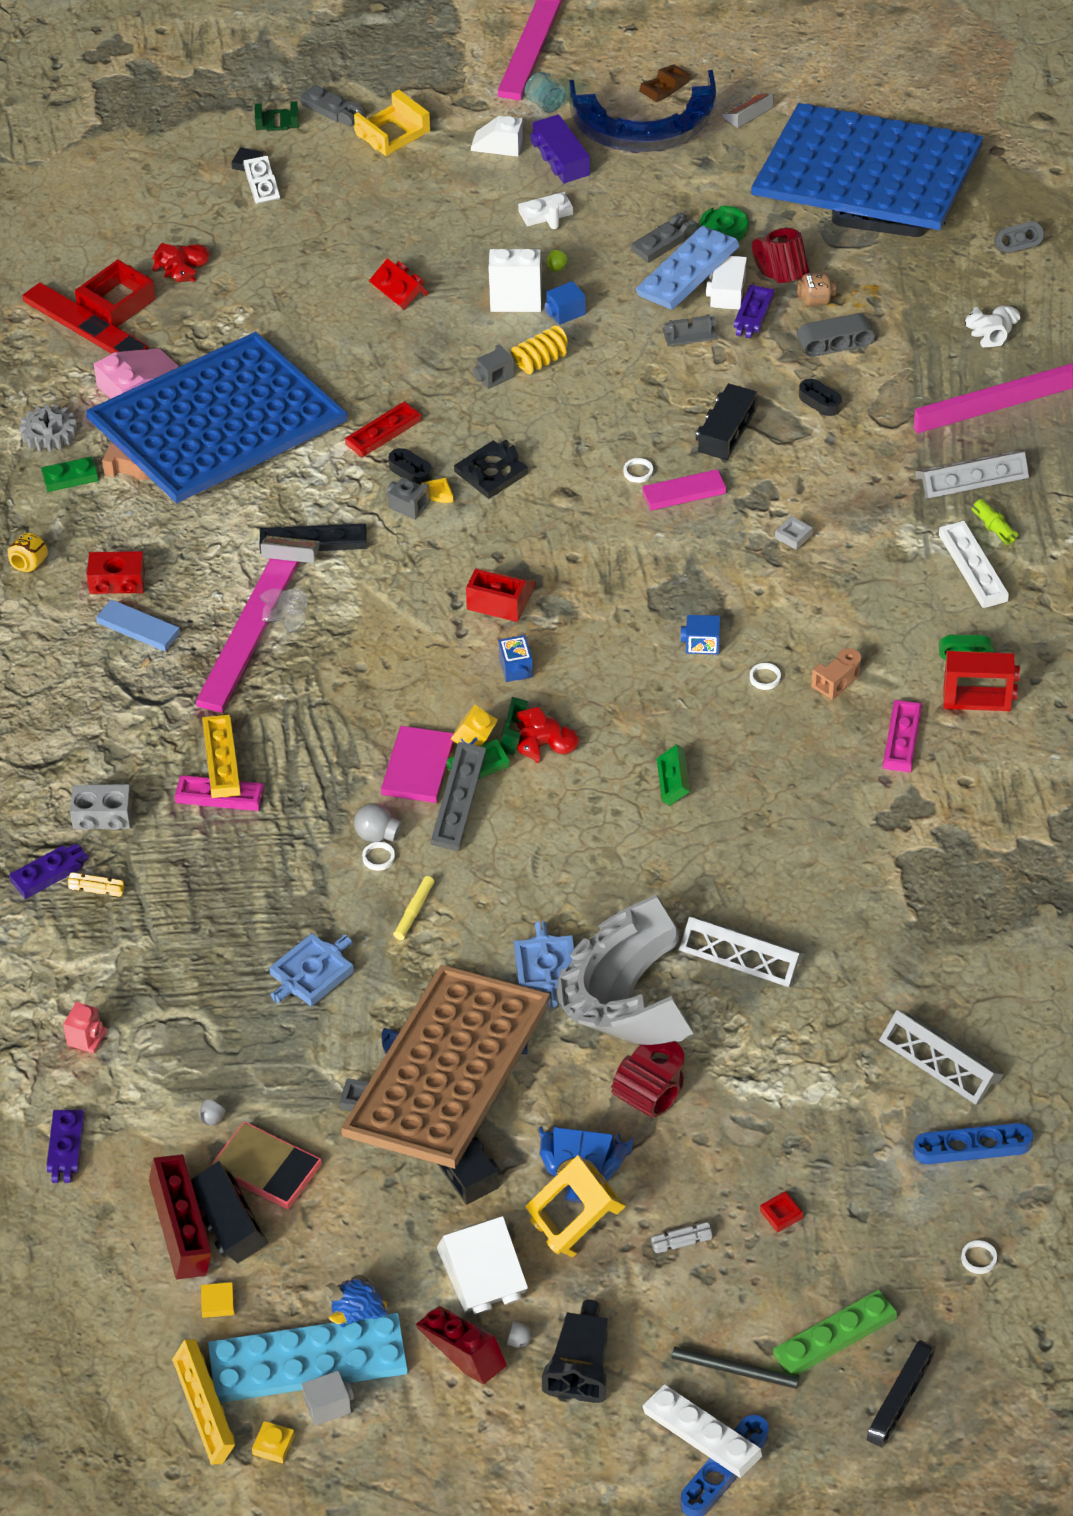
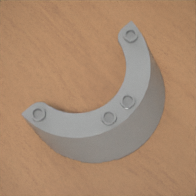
(606, 968)

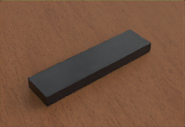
(330, 536)

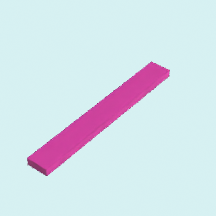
(529, 49)
(993, 398)
(243, 638)

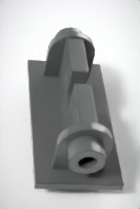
(680, 332)

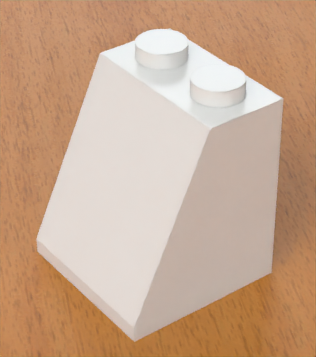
(515, 280)
(483, 1266)

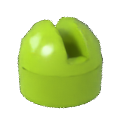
(556, 260)

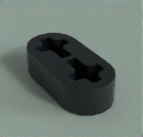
(820, 397)
(411, 465)

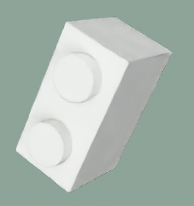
(727, 283)

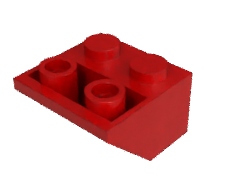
(498, 593)

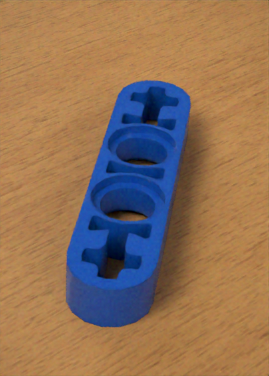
(974, 1148)
(713, 1492)

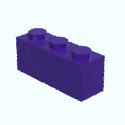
(560, 149)

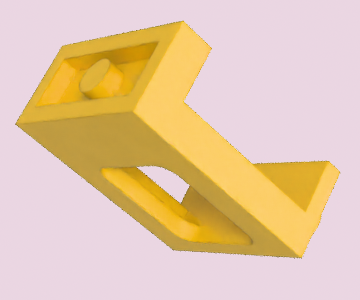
(402, 112)
(592, 1191)

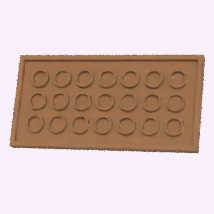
(446, 1066)

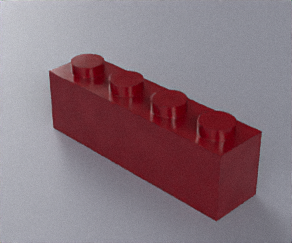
(179, 1217)

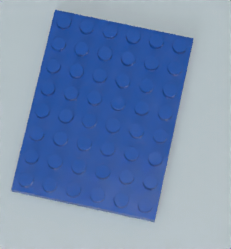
(868, 166)
(216, 416)

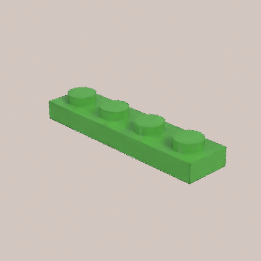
(834, 1333)

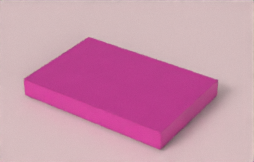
(417, 764)

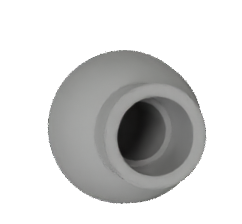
(375, 823)

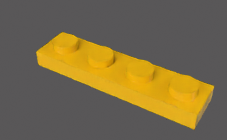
(221, 756)
(203, 1401)

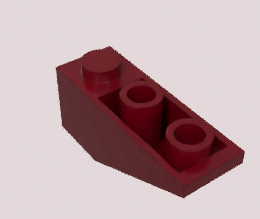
(463, 1343)

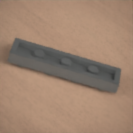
(458, 796)

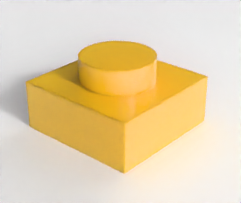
(273, 1442)

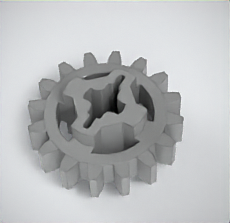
(48, 427)

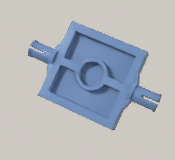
(541, 960)
(311, 969)

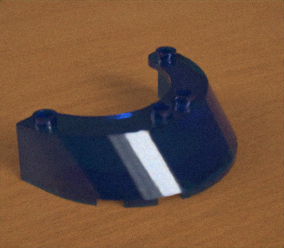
(646, 135)

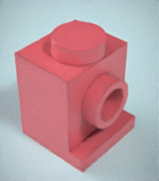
(84, 1028)

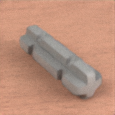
(681, 1237)

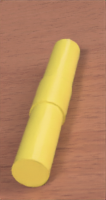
(414, 907)

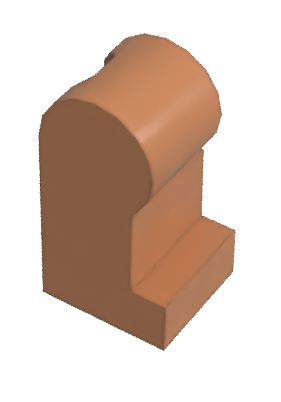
(117, 461)
(838, 674)

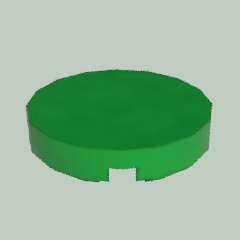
(726, 220)

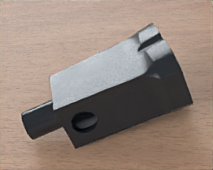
(579, 1357)

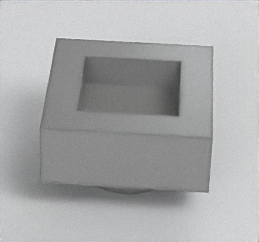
(793, 532)

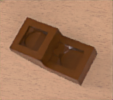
(667, 82)

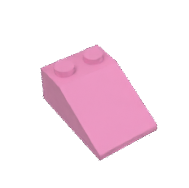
(130, 369)

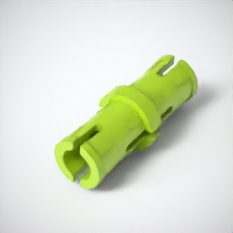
(994, 521)

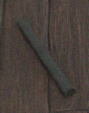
(735, 1367)

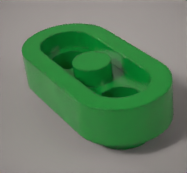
(965, 643)

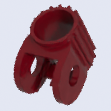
(783, 259)
(649, 1082)

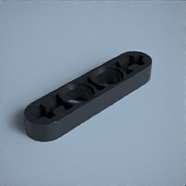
(878, 225)
(900, 1393)

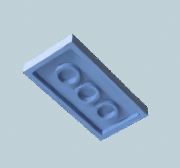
(687, 267)

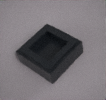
(244, 154)

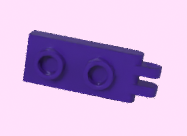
(753, 310)
(48, 869)
(65, 1144)

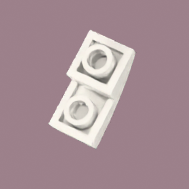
(261, 180)

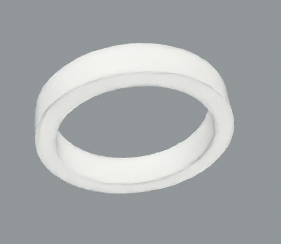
(638, 461)
(765, 666)
(378, 866)
(979, 1270)

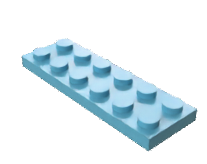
(287, 1358)

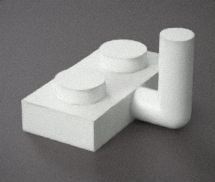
(546, 209)

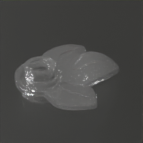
(281, 607)

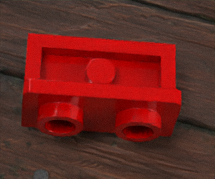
(397, 284)

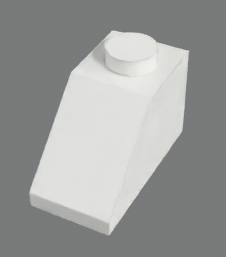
(500, 136)

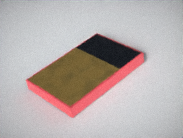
(268, 1165)

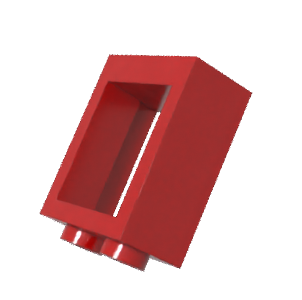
(91, 292)
(980, 666)

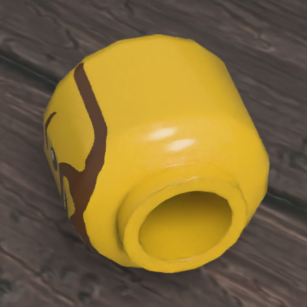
(27, 552)

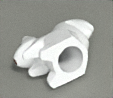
(992, 326)

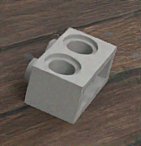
(101, 807)

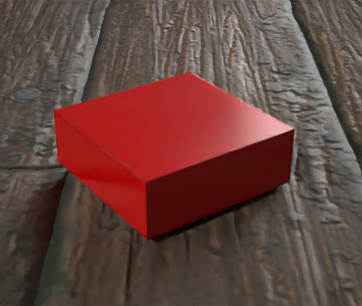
(781, 1211)

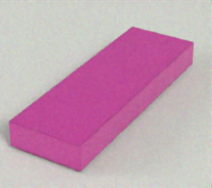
(683, 489)
(902, 736)
(198, 792)

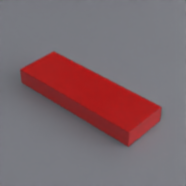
(383, 429)

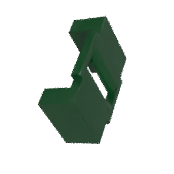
(288, 118)
(510, 738)

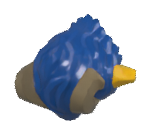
(354, 1300)

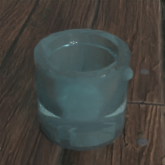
(545, 92)

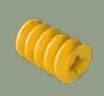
(540, 349)

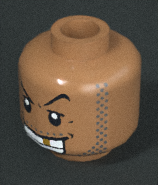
(815, 289)

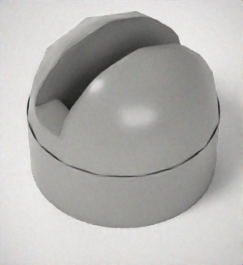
(211, 1113)
(519, 1335)

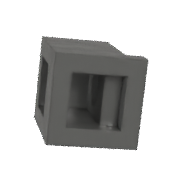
(494, 367)
(408, 497)

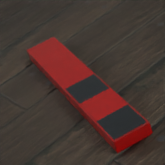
(80, 320)

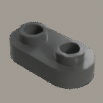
(1017, 237)

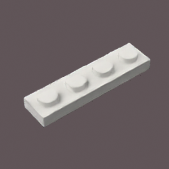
(973, 564)
(702, 1431)

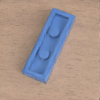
(138, 625)

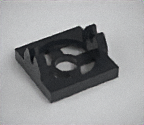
(496, 482)

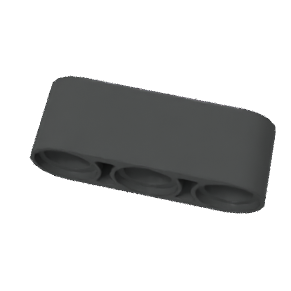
(835, 335)

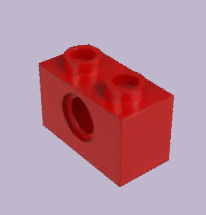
(115, 572)

